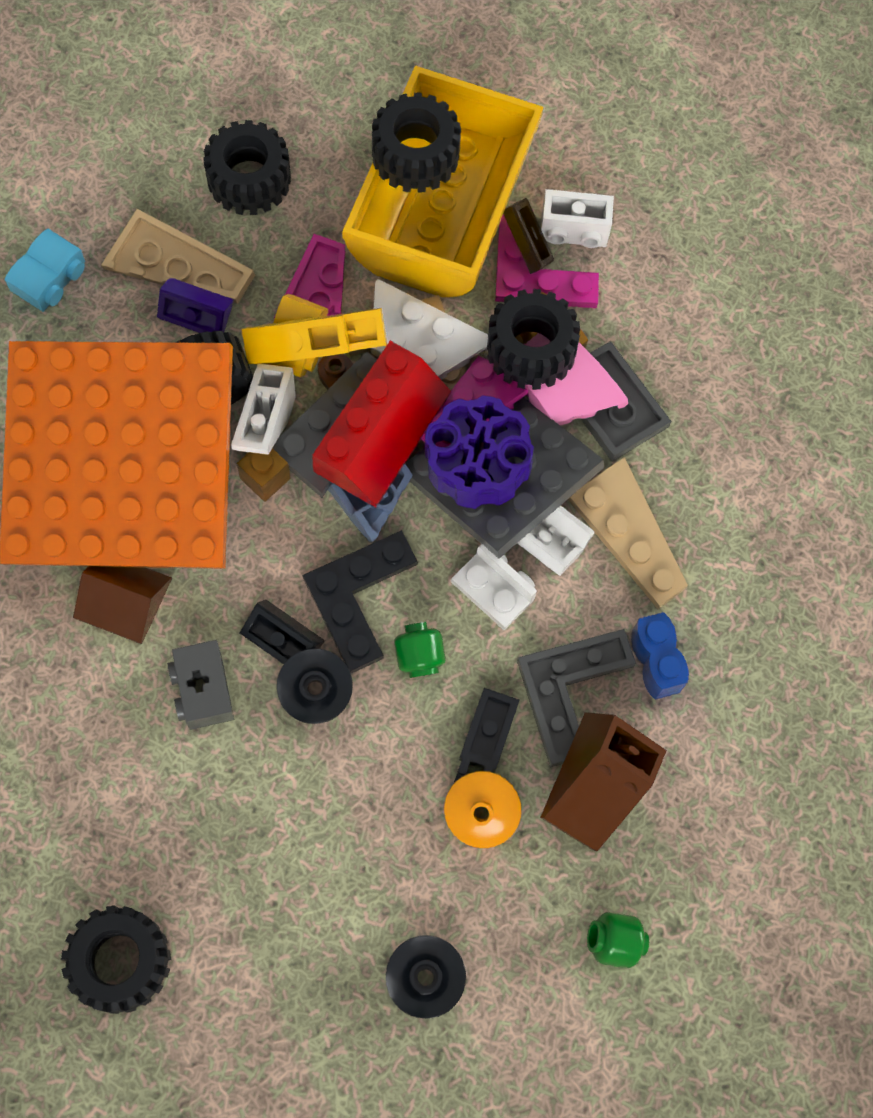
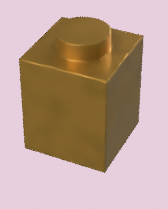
(264, 473)

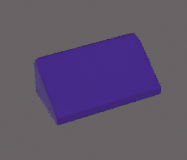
(193, 307)

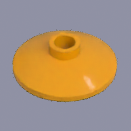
(487, 791)

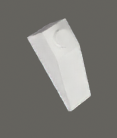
(265, 409)

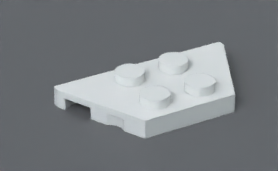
(426, 331)

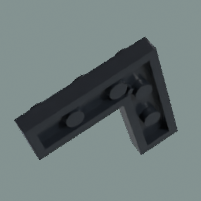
(333, 592)

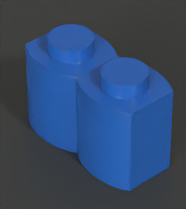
(663, 664)

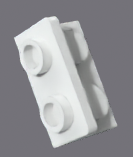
(495, 586)

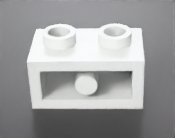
(576, 218)

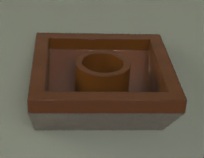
(120, 599)

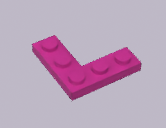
(512, 275)

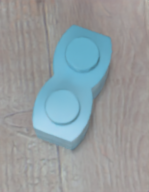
(45, 270)

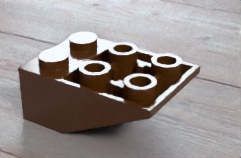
(601, 779)

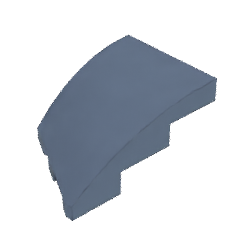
(365, 516)

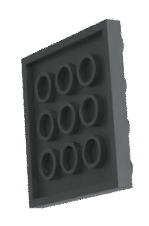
(558, 471)

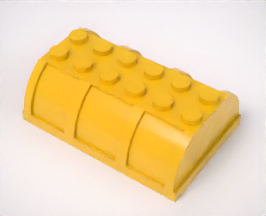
(444, 234)

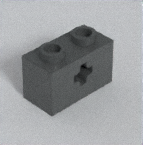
(205, 663)

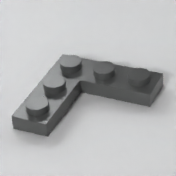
(551, 670)

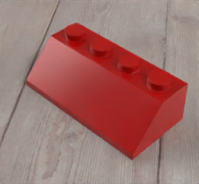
(381, 424)

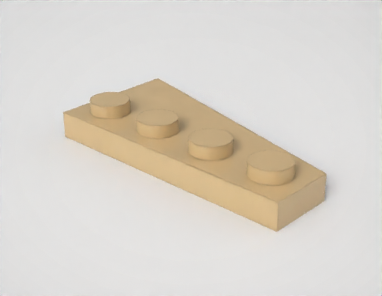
(160, 252)
(626, 526)

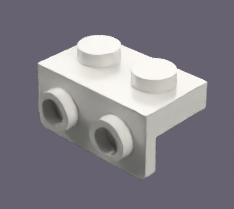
(558, 540)

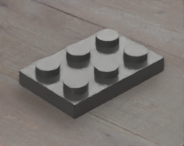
(630, 426)

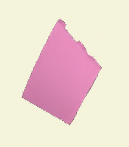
(580, 393)

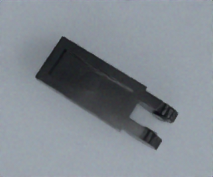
(488, 732)

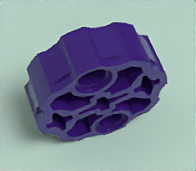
(454, 426)

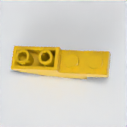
(314, 337)

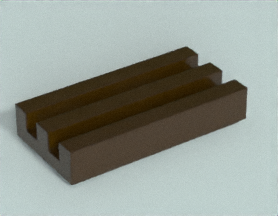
(528, 235)

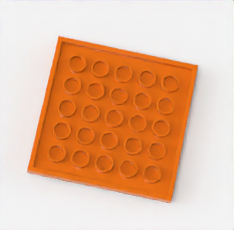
(116, 454)

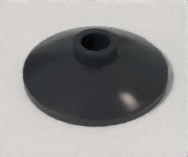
(310, 667)
(428, 954)

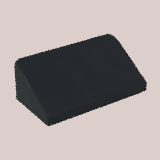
(278, 632)

